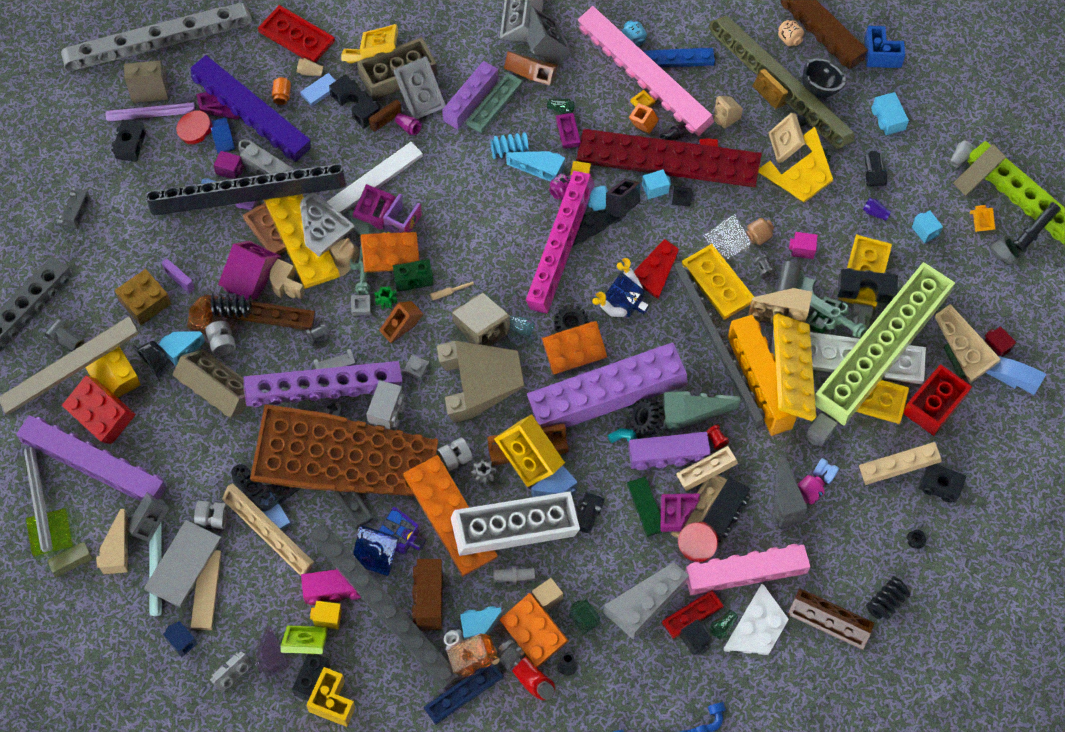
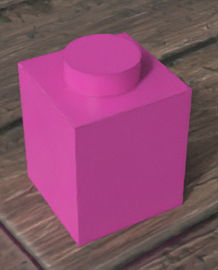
(803, 245)

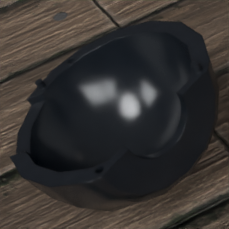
(822, 77)

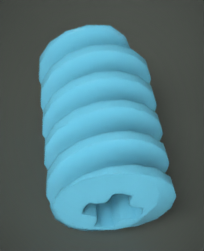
(510, 145)

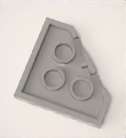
(322, 224)

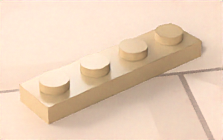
(900, 463)

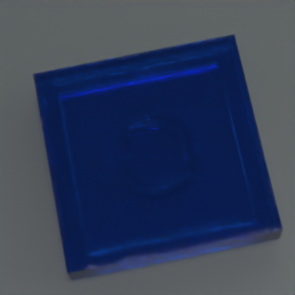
(375, 549)

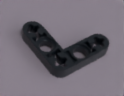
(262, 492)

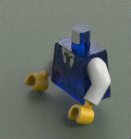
(623, 295)

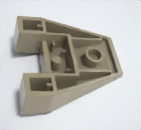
(486, 376)

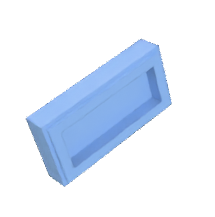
(318, 90)
(276, 514)

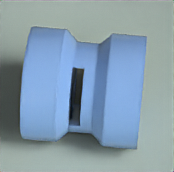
(821, 469)

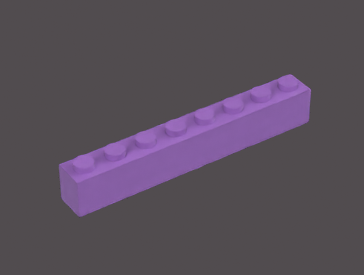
(89, 459)

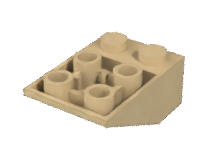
(789, 302)

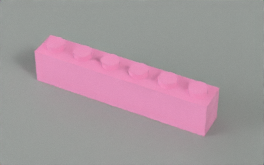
(747, 569)

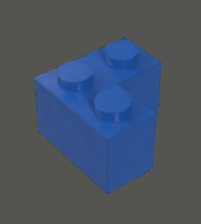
(883, 52)

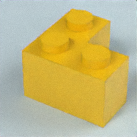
(326, 699)

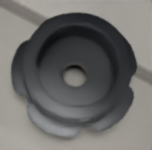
(919, 535)

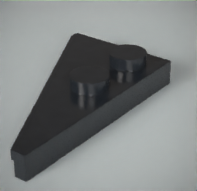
(594, 224)

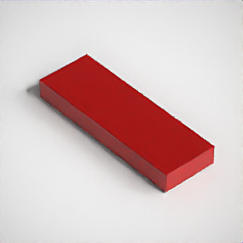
(698, 609)

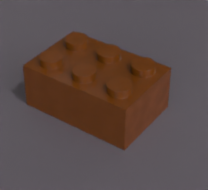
(428, 594)

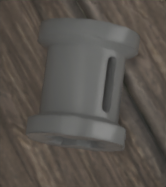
(764, 266)
(317, 334)

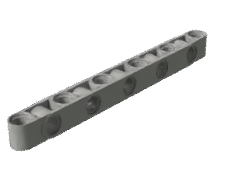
(155, 36)

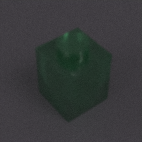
(584, 616)

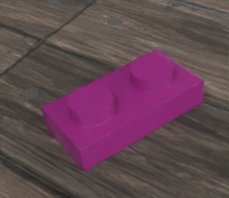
(567, 130)

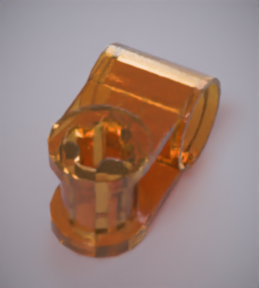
(200, 314)

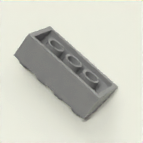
(516, 19)

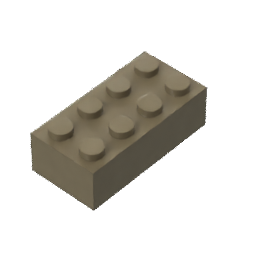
(378, 72)

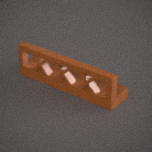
(558, 440)

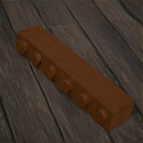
(827, 31)

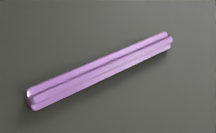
(153, 111)

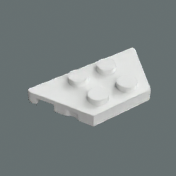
(758, 626)

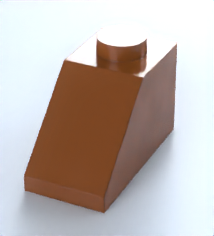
(401, 320)

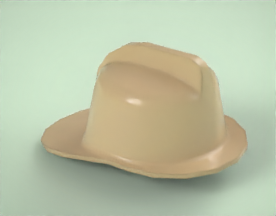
(342, 253)

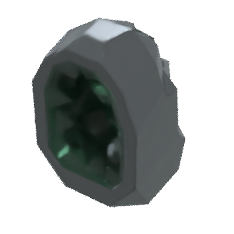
(1005, 250)

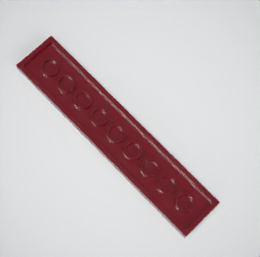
(673, 157)

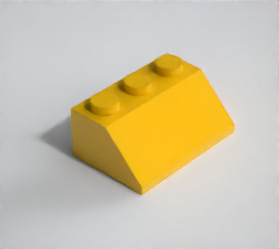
(114, 372)
(529, 451)

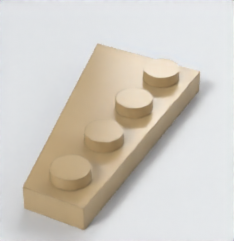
(968, 347)

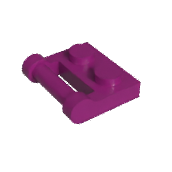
(367, 205)

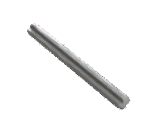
(38, 499)

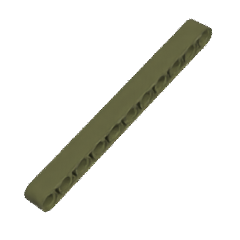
(798, 96)

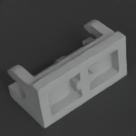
(339, 361)

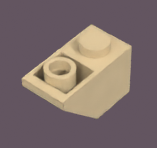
(726, 111)

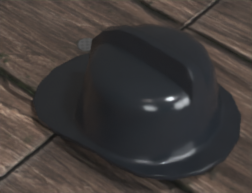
(152, 355)

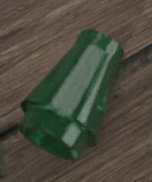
(561, 106)
(721, 627)

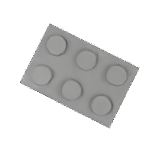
(419, 88)

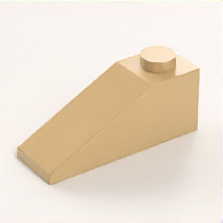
(114, 548)

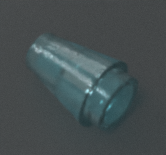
(521, 325)

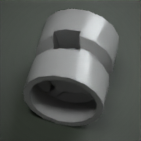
(220, 338)
(448, 456)
(204, 518)

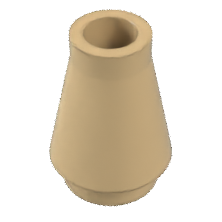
(309, 68)

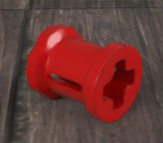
(717, 437)

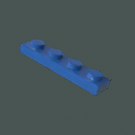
(682, 57)

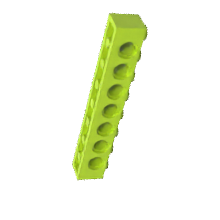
(1025, 189)

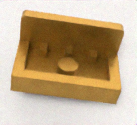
(770, 89)

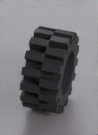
(565, 314)
(654, 419)

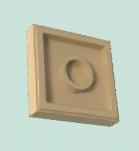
(786, 138)

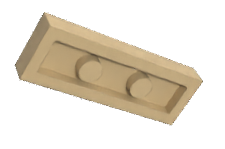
(706, 468)

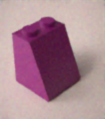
(247, 269)

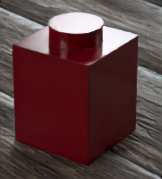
(999, 341)

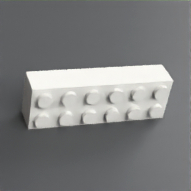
(514, 523)

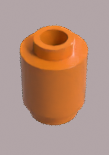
(281, 91)

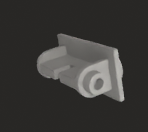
(238, 665)

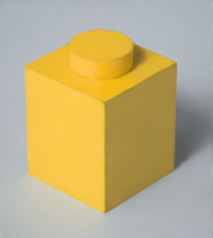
(326, 614)

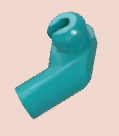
(622, 433)

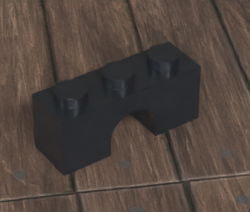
(347, 90)
(883, 284)

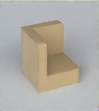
(548, 594)

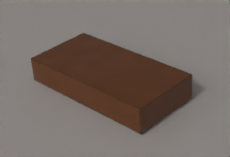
(385, 115)

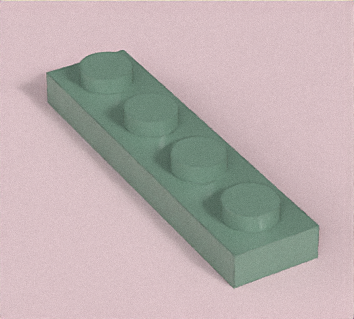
(494, 103)

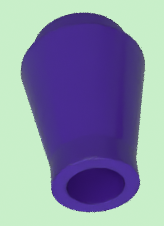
(876, 209)

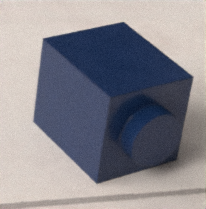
(179, 638)

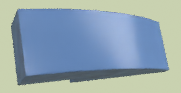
(1017, 374)

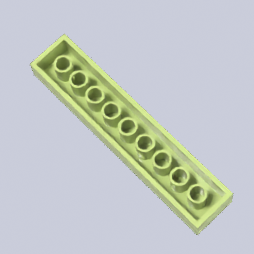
(883, 343)

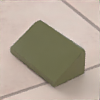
(69, 559)

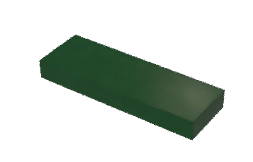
(645, 506)

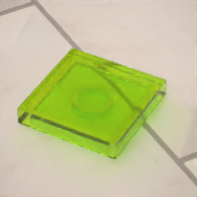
(59, 532)

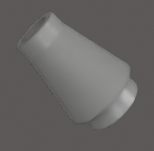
(961, 153)

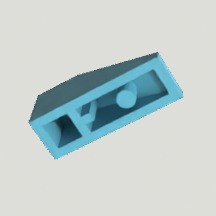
(541, 164)

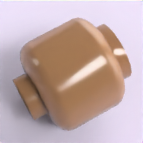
(760, 231)

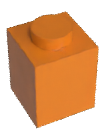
(644, 118)

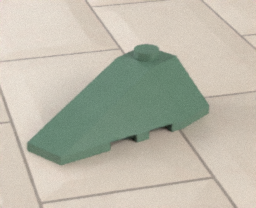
(686, 410)

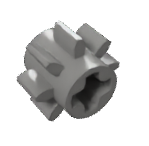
(478, 472)

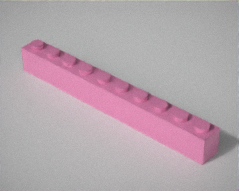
(645, 71)

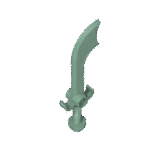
(361, 228)
(833, 313)

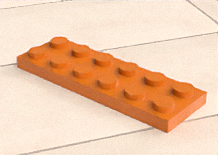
(439, 499)

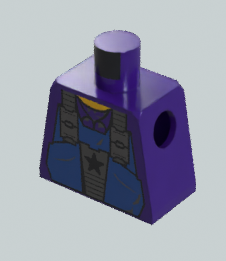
(404, 528)

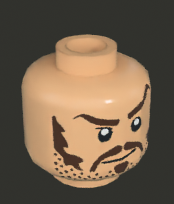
(791, 33)

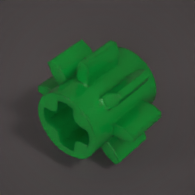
(385, 297)

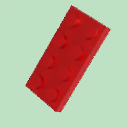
(296, 34)

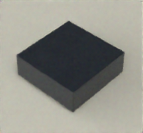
(682, 196)

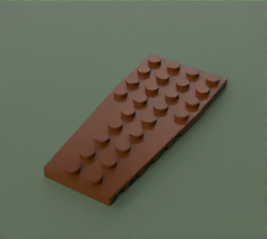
(335, 453)

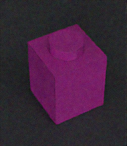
(228, 165)

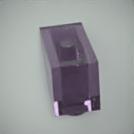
(269, 655)

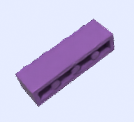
(470, 95)
(668, 450)

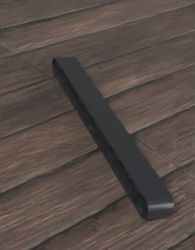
(246, 189)

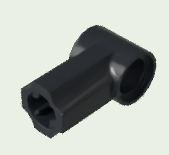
(875, 174)
(589, 510)

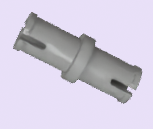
(513, 575)

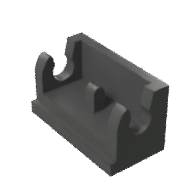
(75, 208)
(147, 517)

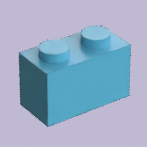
(889, 113)

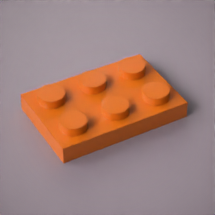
(388, 249)
(574, 347)
(534, 630)

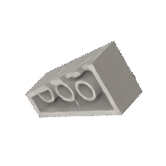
(640, 604)

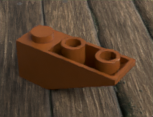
(531, 68)

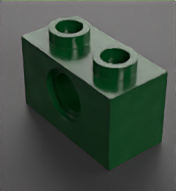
(413, 275)

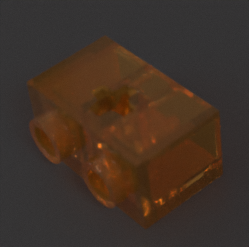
(472, 654)

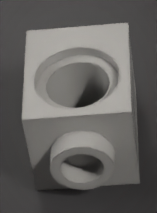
(821, 430)

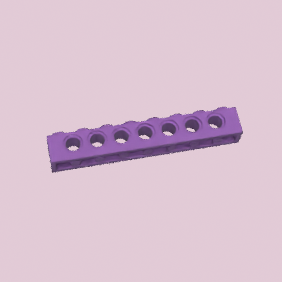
(312, 378)

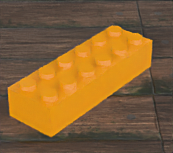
(759, 370)

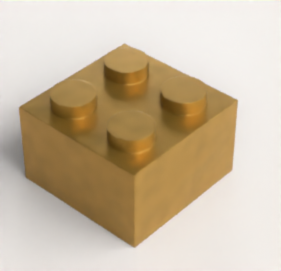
(143, 297)

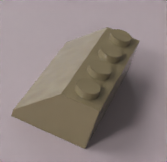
(212, 381)

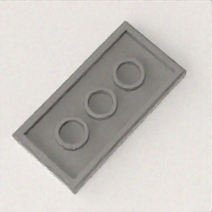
(182, 563)

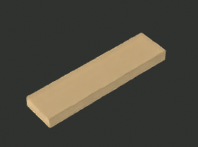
(708, 493)
(206, 594)

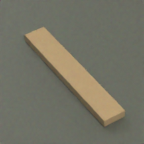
(267, 530)

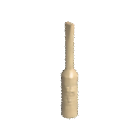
(448, 291)

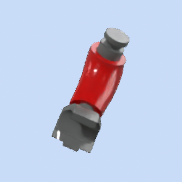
(529, 676)

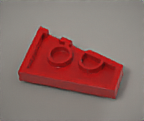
(656, 268)

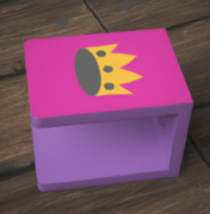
(393, 211)

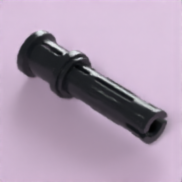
(1031, 234)

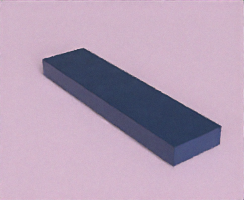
(462, 693)

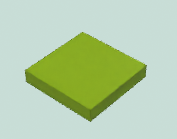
(304, 639)

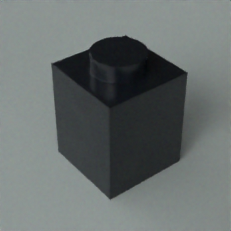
(696, 637)

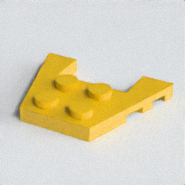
(807, 175)

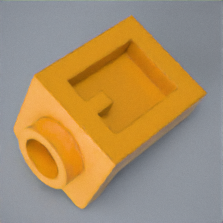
(983, 218)

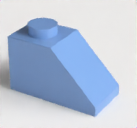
(556, 483)

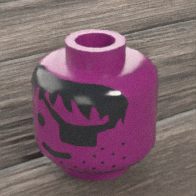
(559, 185)

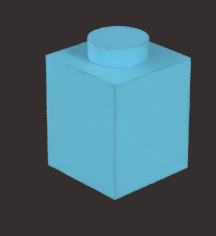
(656, 184)
(927, 226)

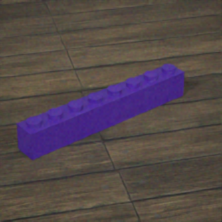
(250, 108)

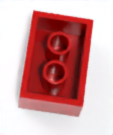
(937, 400)
(98, 410)

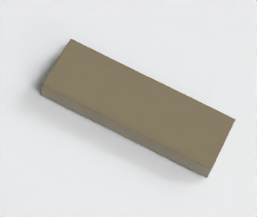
(979, 170)

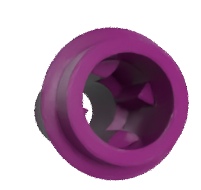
(408, 123)

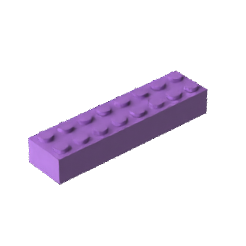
(609, 387)

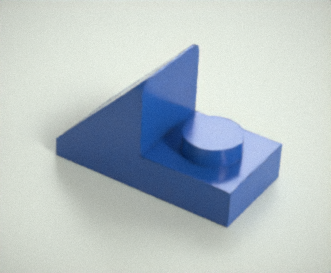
(222, 135)

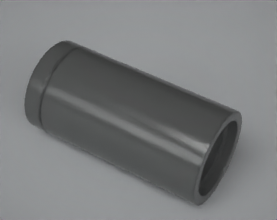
(788, 276)

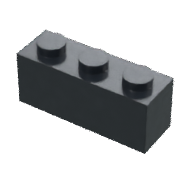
(727, 507)

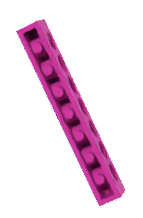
(560, 242)

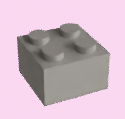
(386, 406)

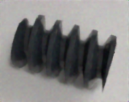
(231, 306)
(888, 598)

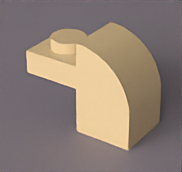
(282, 280)

